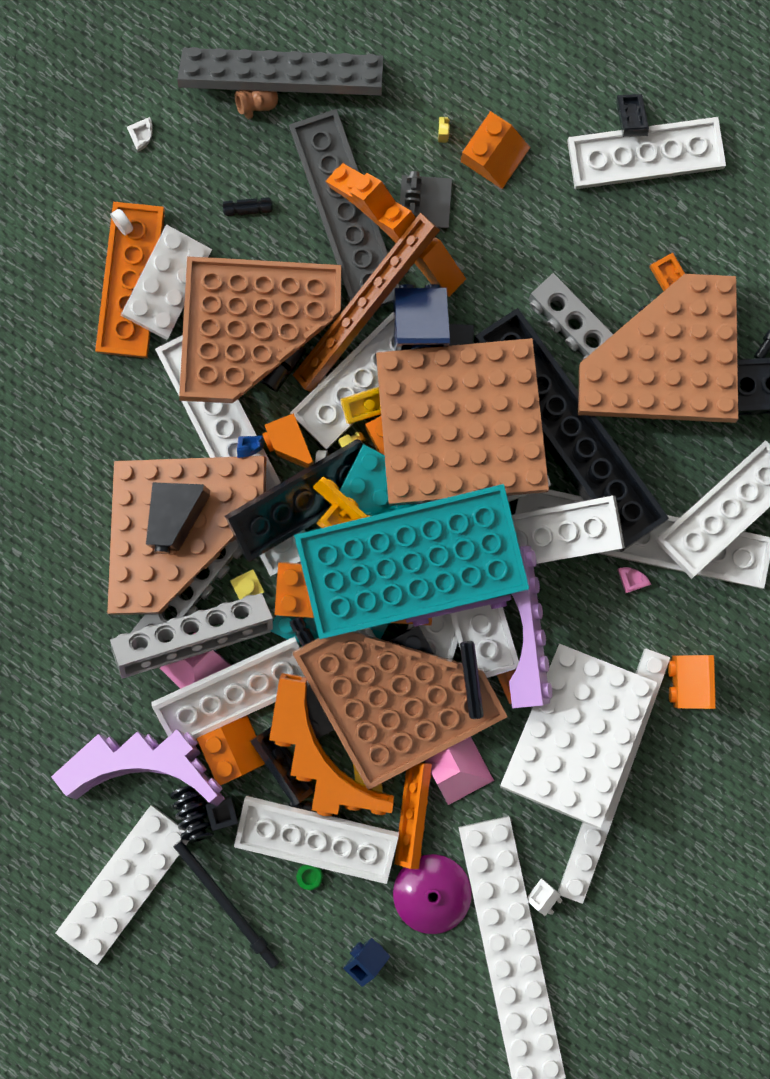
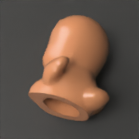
(250, 101)

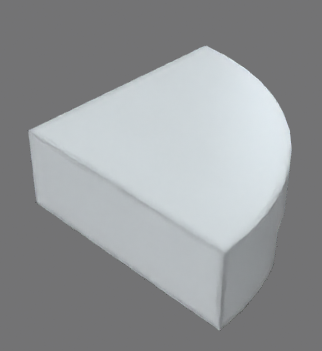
(141, 133)

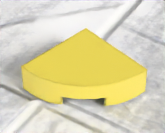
(443, 133)
(343, 441)

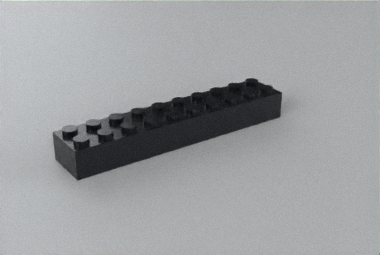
(581, 441)

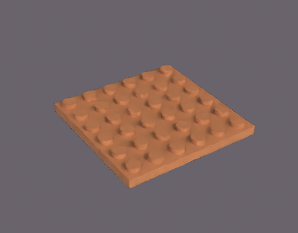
(461, 421)

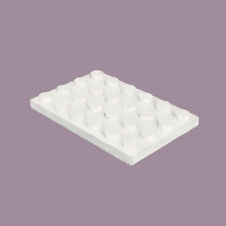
(581, 739)

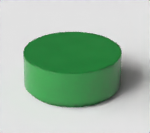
(309, 877)

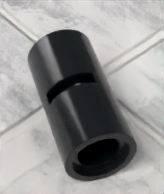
(278, 376)

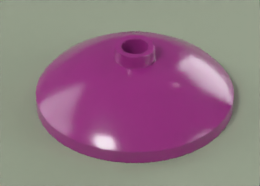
(435, 875)

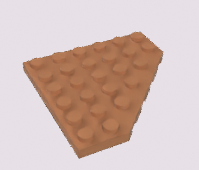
(249, 320)
(670, 358)
(147, 580)
(392, 701)

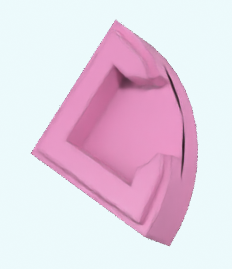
(632, 579)

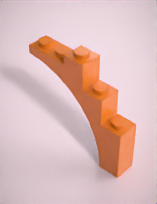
(394, 219)
(333, 786)

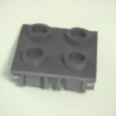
(427, 196)

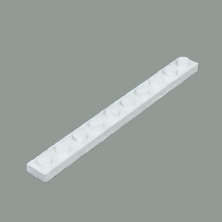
(591, 839)

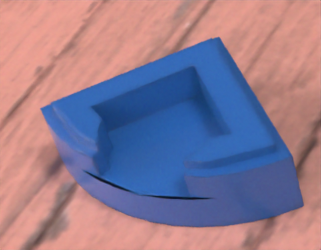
(249, 445)

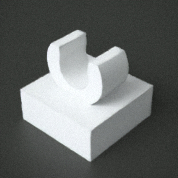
(544, 897)

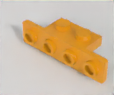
(342, 509)

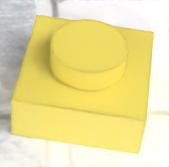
(247, 584)

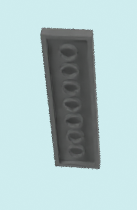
(281, 71)
(351, 233)

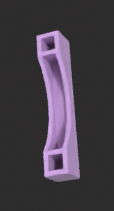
(529, 682)

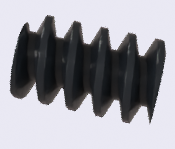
(191, 814)

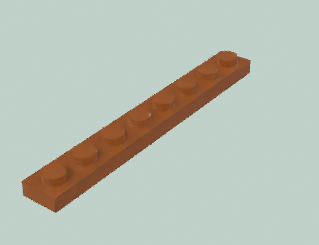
(366, 302)

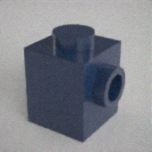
(366, 961)

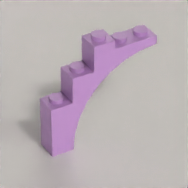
(141, 753)

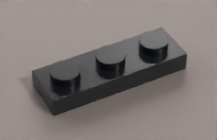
(279, 762)

